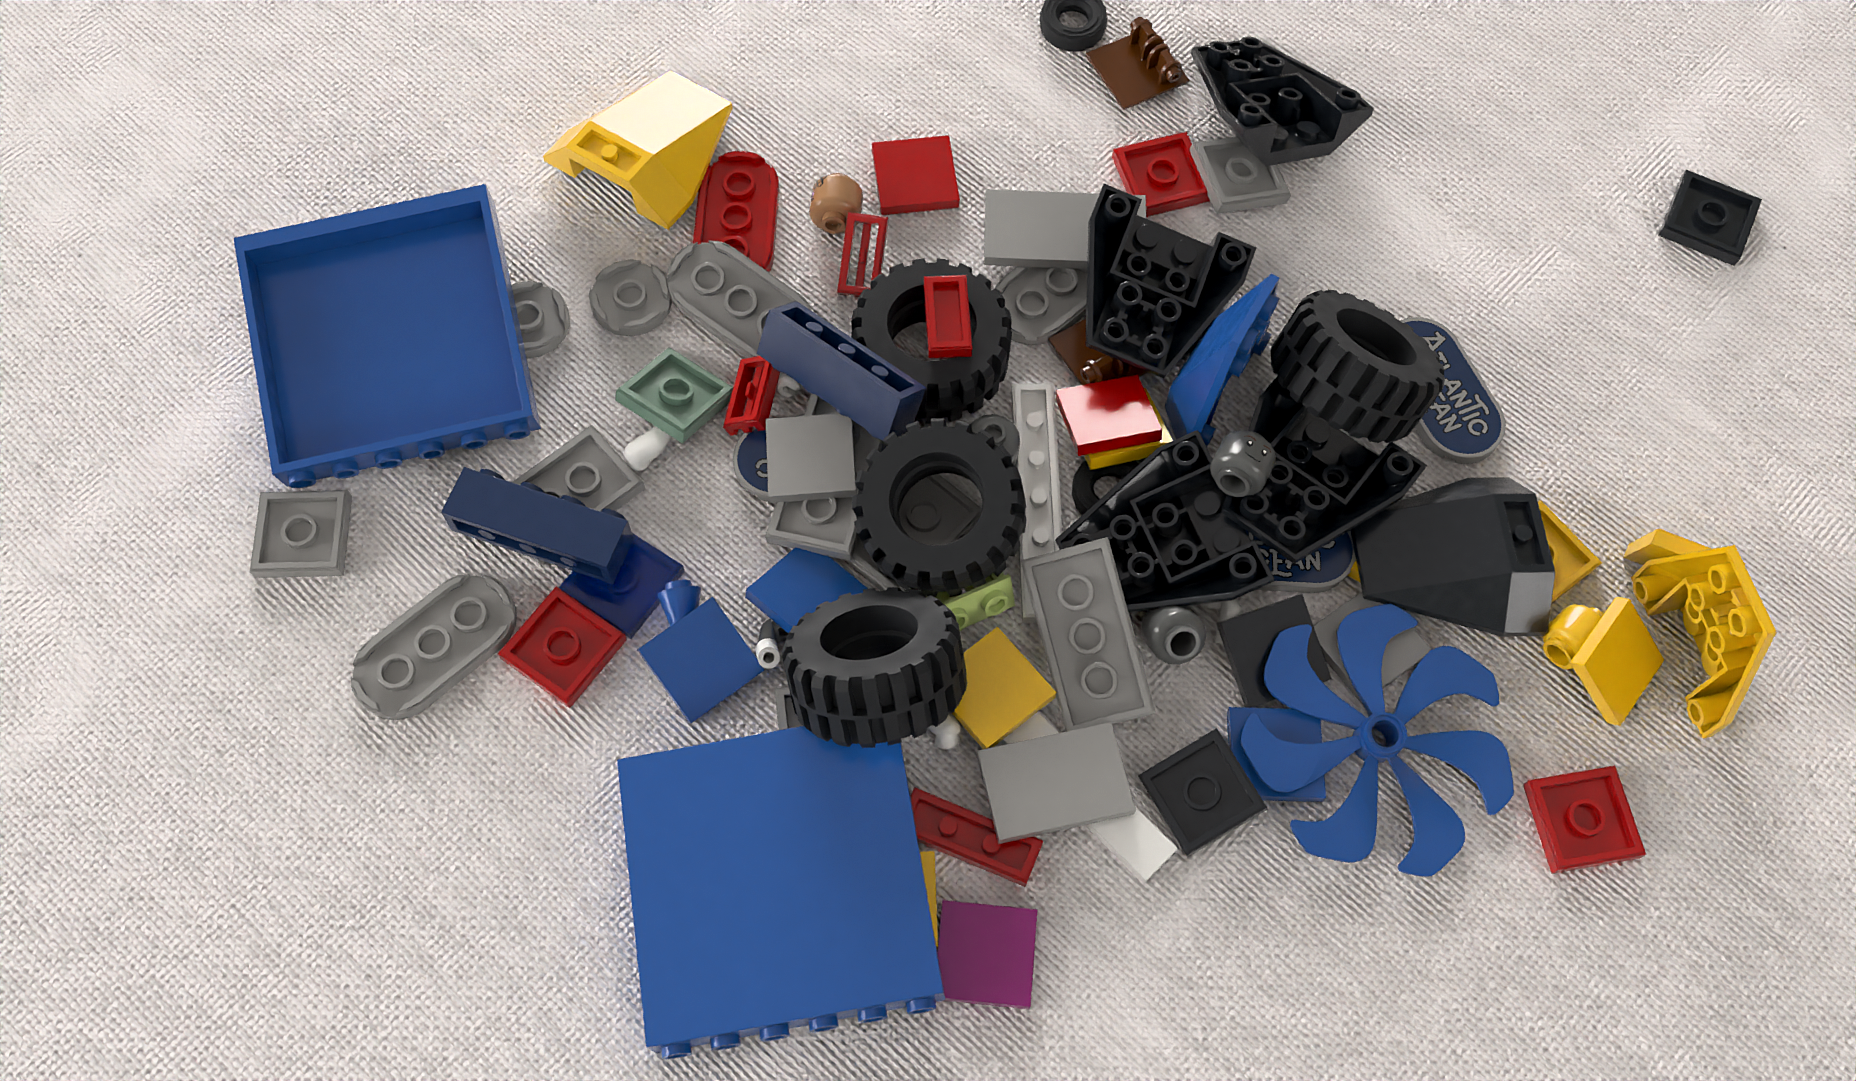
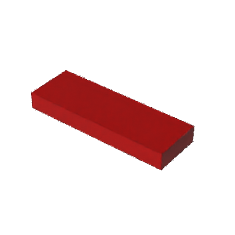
(972, 838)

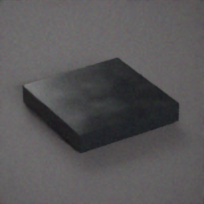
(1710, 217)
(1251, 637)
(1202, 792)

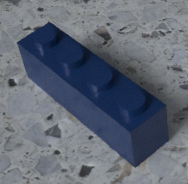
(840, 370)
(538, 524)

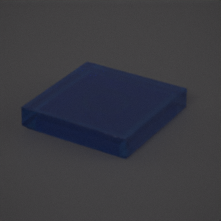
(635, 589)

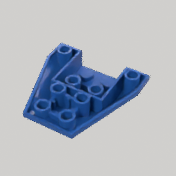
(1219, 353)

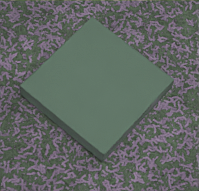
(674, 394)

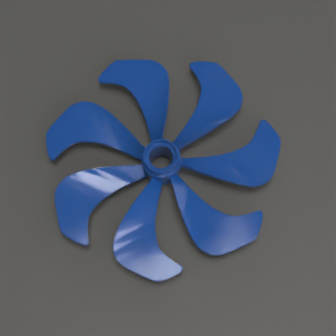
(1289, 766)

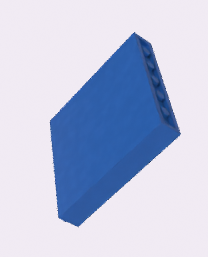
(385, 336)
(774, 889)

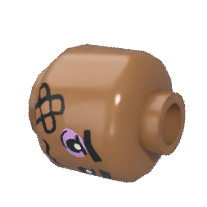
(832, 200)

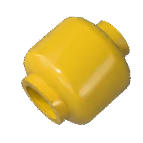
(1569, 632)

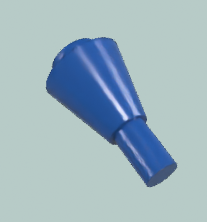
(679, 599)

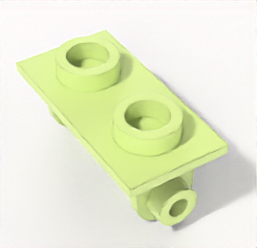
(982, 601)

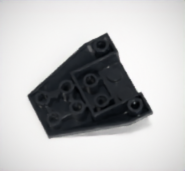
(1277, 102)
(1152, 285)
(1319, 480)
(1171, 533)
(1462, 557)

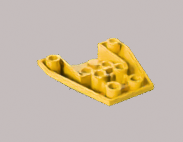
(650, 144)
(1723, 618)

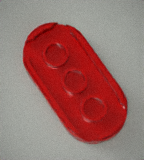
(739, 206)

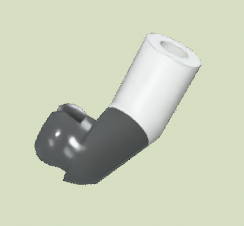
(767, 648)

